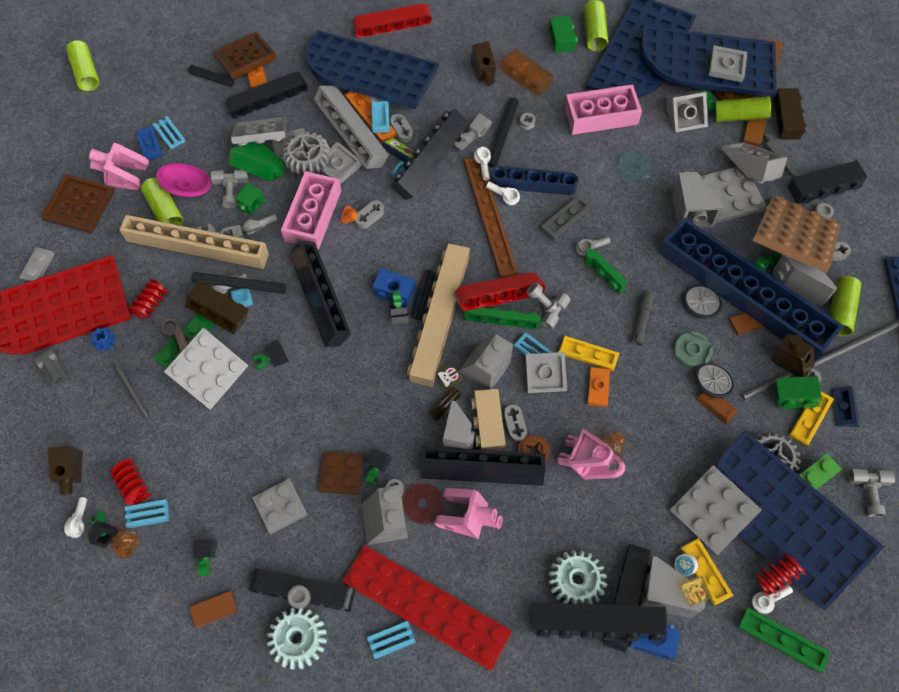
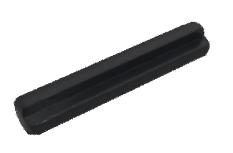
(211, 75)
(422, 294)

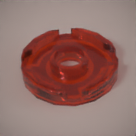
(419, 492)

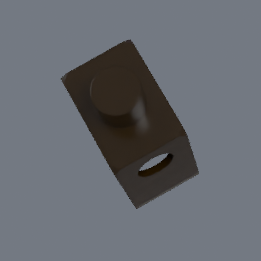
(483, 62)
(794, 355)
(65, 467)

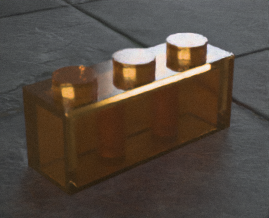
(527, 72)

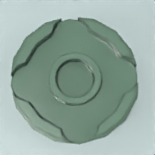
(697, 353)

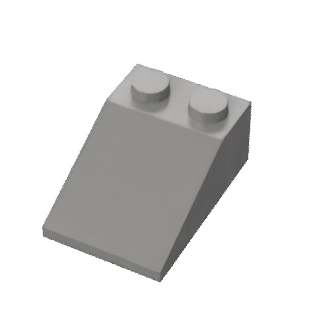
(756, 162)
(804, 280)

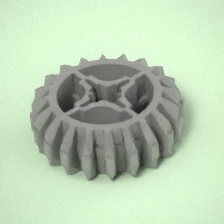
(316, 149)
(781, 445)

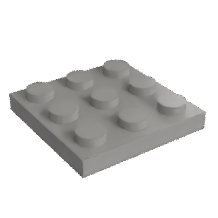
(259, 130)
(735, 192)
(206, 369)
(715, 510)

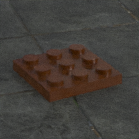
(244, 55)
(78, 203)

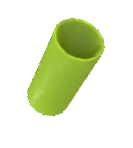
(595, 26)
(79, 54)
(743, 109)
(161, 202)
(845, 303)

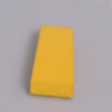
(589, 353)
(810, 420)
(707, 569)

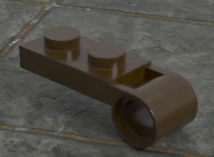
(180, 340)

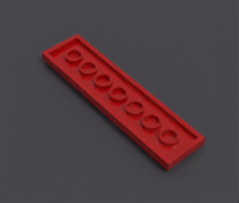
(427, 607)

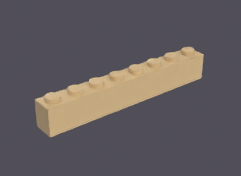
(194, 242)
(439, 317)

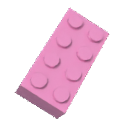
(602, 109)
(311, 209)

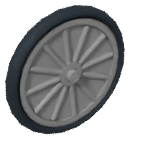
(702, 301)
(714, 380)

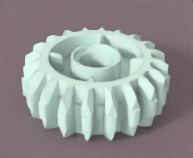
(577, 566)
(306, 647)

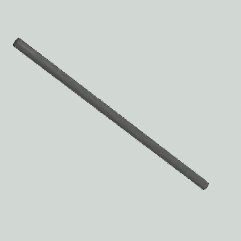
(826, 357)

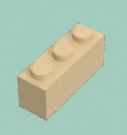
(488, 420)

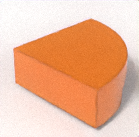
(349, 215)

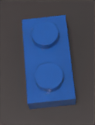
(149, 143)

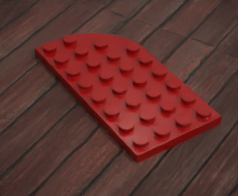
(62, 307)

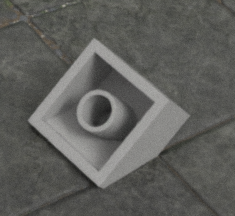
(687, 110)
(458, 429)

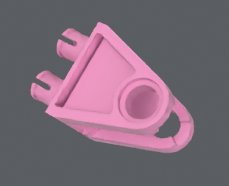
(118, 157)
(591, 457)
(476, 515)

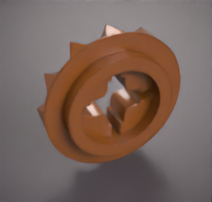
(531, 441)

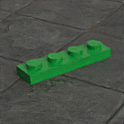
(507, 318)
(170, 351)
(784, 640)

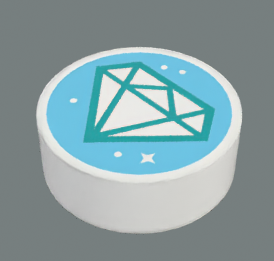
(686, 564)

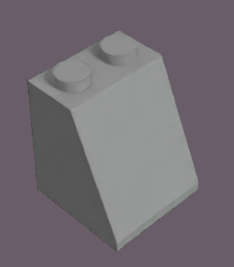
(695, 200)
(487, 362)
(384, 516)
(664, 589)

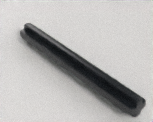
(503, 131)
(237, 282)

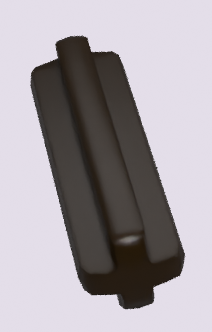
(443, 405)

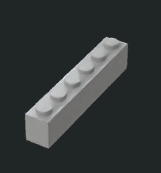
(350, 127)

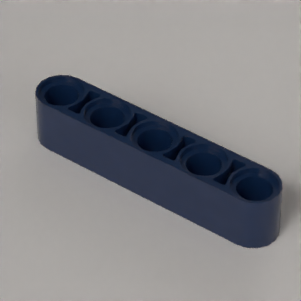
(535, 180)

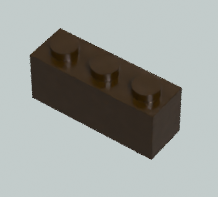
(789, 114)
(216, 307)

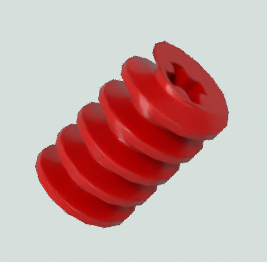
(147, 299)
(128, 482)
(779, 574)

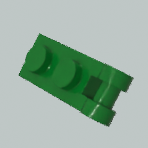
(605, 271)

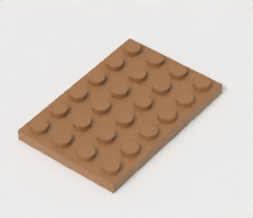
(798, 233)

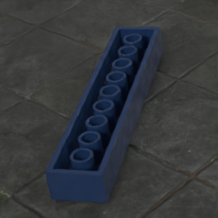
(748, 287)

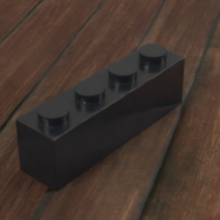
(827, 182)

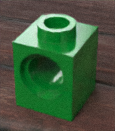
(249, 199)

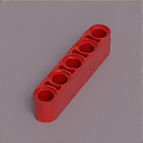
(391, 20)
(496, 291)

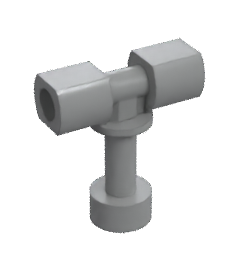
(229, 181)
(552, 307)
(872, 482)

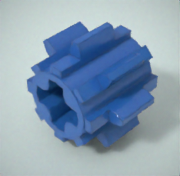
(102, 339)

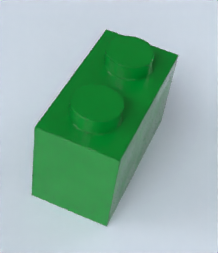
(562, 34)
(798, 392)

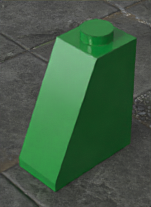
(257, 160)

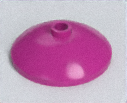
(183, 180)

